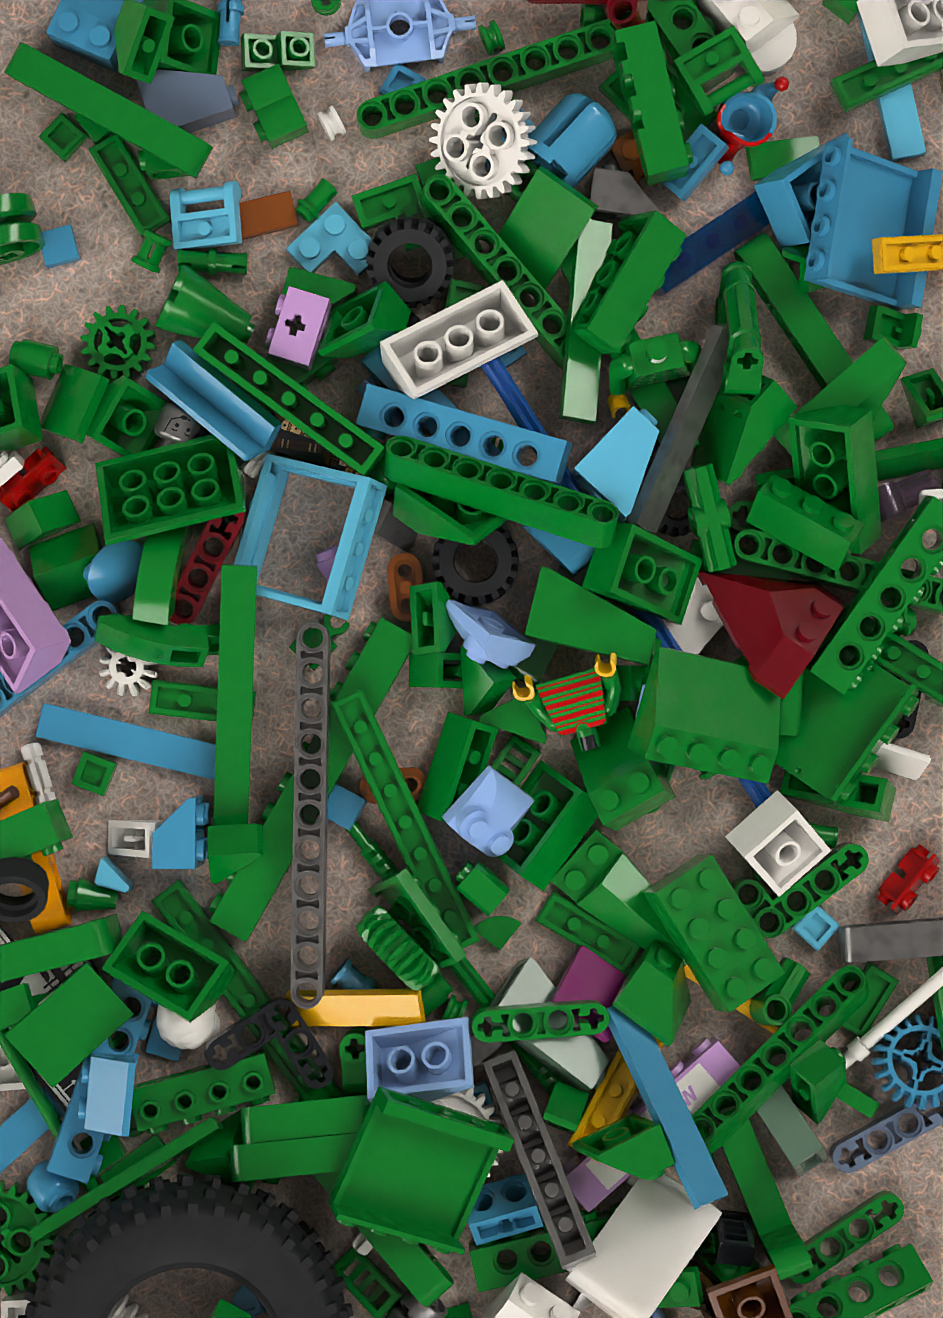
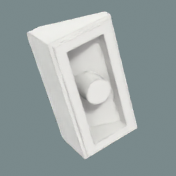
(902, 761)

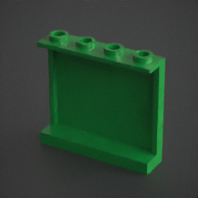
(416, 1170)

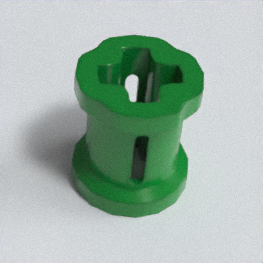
(142, 256)

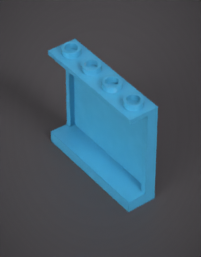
(866, 200)

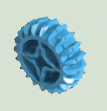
(902, 1056)

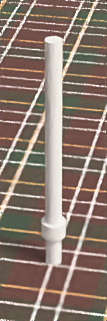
(860, 1047)

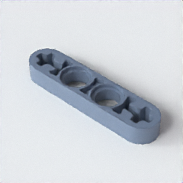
(894, 1136)

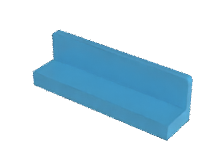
(215, 402)

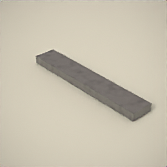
(682, 432)

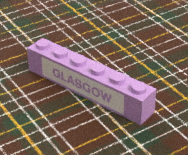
(697, 1081)

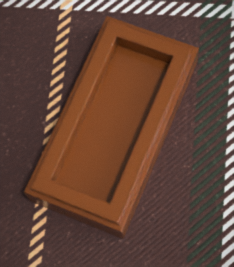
(267, 215)

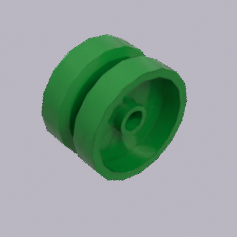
(17, 234)

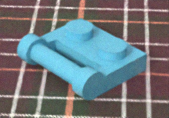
(206, 227)

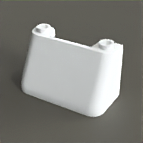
(643, 1248)

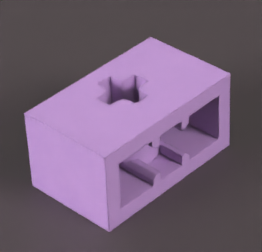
(313, 314)

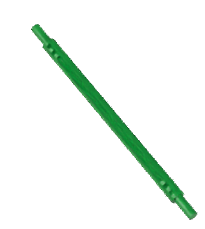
(463, 969)

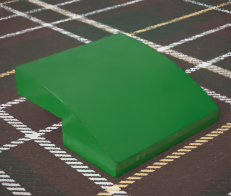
(73, 403)

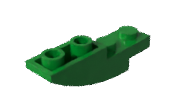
(158, 643)

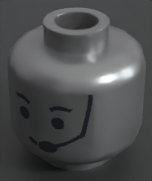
(176, 425)

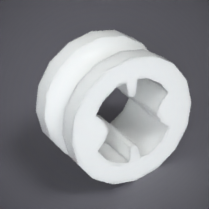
(331, 123)

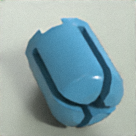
(573, 138)

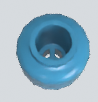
(50, 1190)

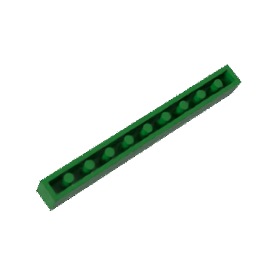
(256, 883)

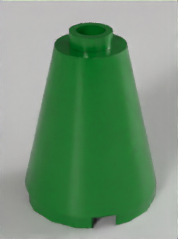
(196, 304)

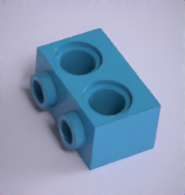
(504, 1210)

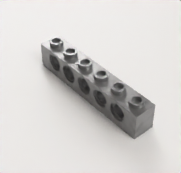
(539, 1160)

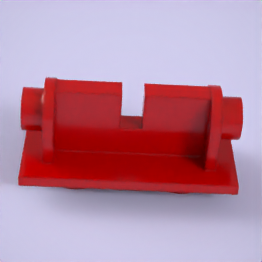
(41, 471)
(918, 870)

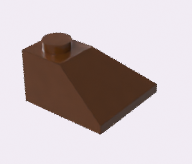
(750, 1296)

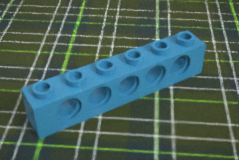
(381, 403)
(65, 1158)

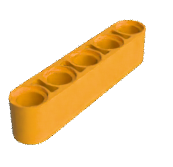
(55, 912)

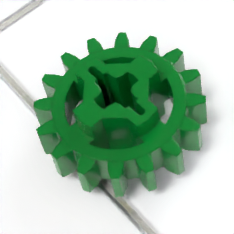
(128, 334)

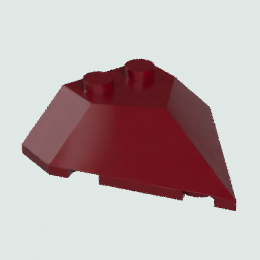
(773, 623)

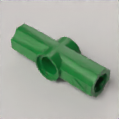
(709, 517)

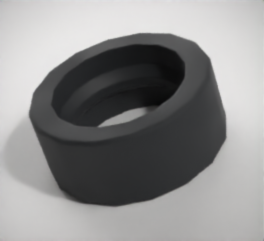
(27, 873)

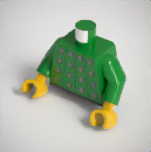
(649, 363)

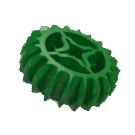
(397, 948)

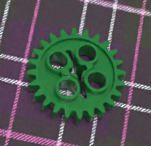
(21, 1216)

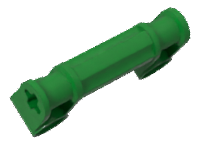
(737, 311)

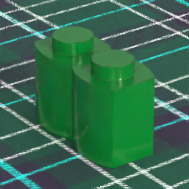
(274, 106)
(481, 886)

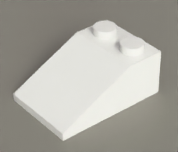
(902, 29)

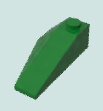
(861, 385)

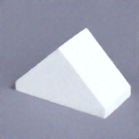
(131, 837)

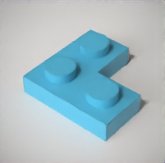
(329, 235)

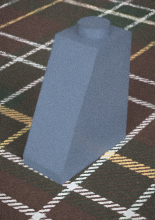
(189, 99)

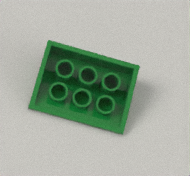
(169, 488)
(706, 717)

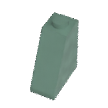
(791, 1131)

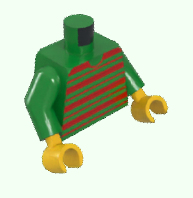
(575, 701)

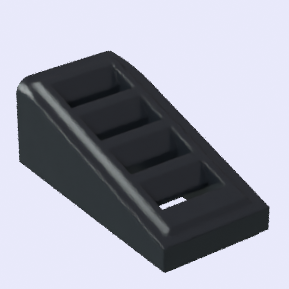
(734, 1239)

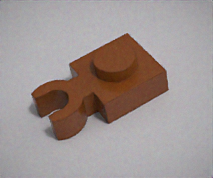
(627, 157)

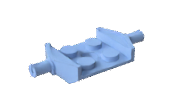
(376, 44)

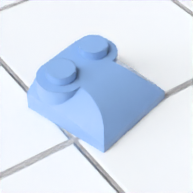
(489, 635)
(489, 812)

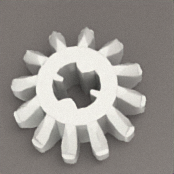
(123, 678)

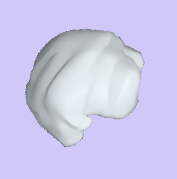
(187, 1035)

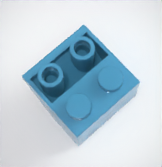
(180, 839)

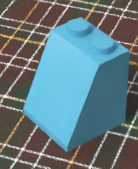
(619, 461)

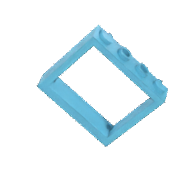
(353, 543)

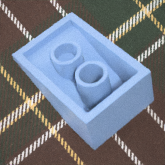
(420, 1059)

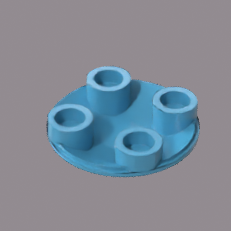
(114, 571)

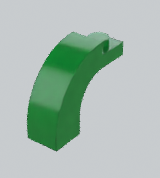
(159, 575)

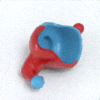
(747, 120)

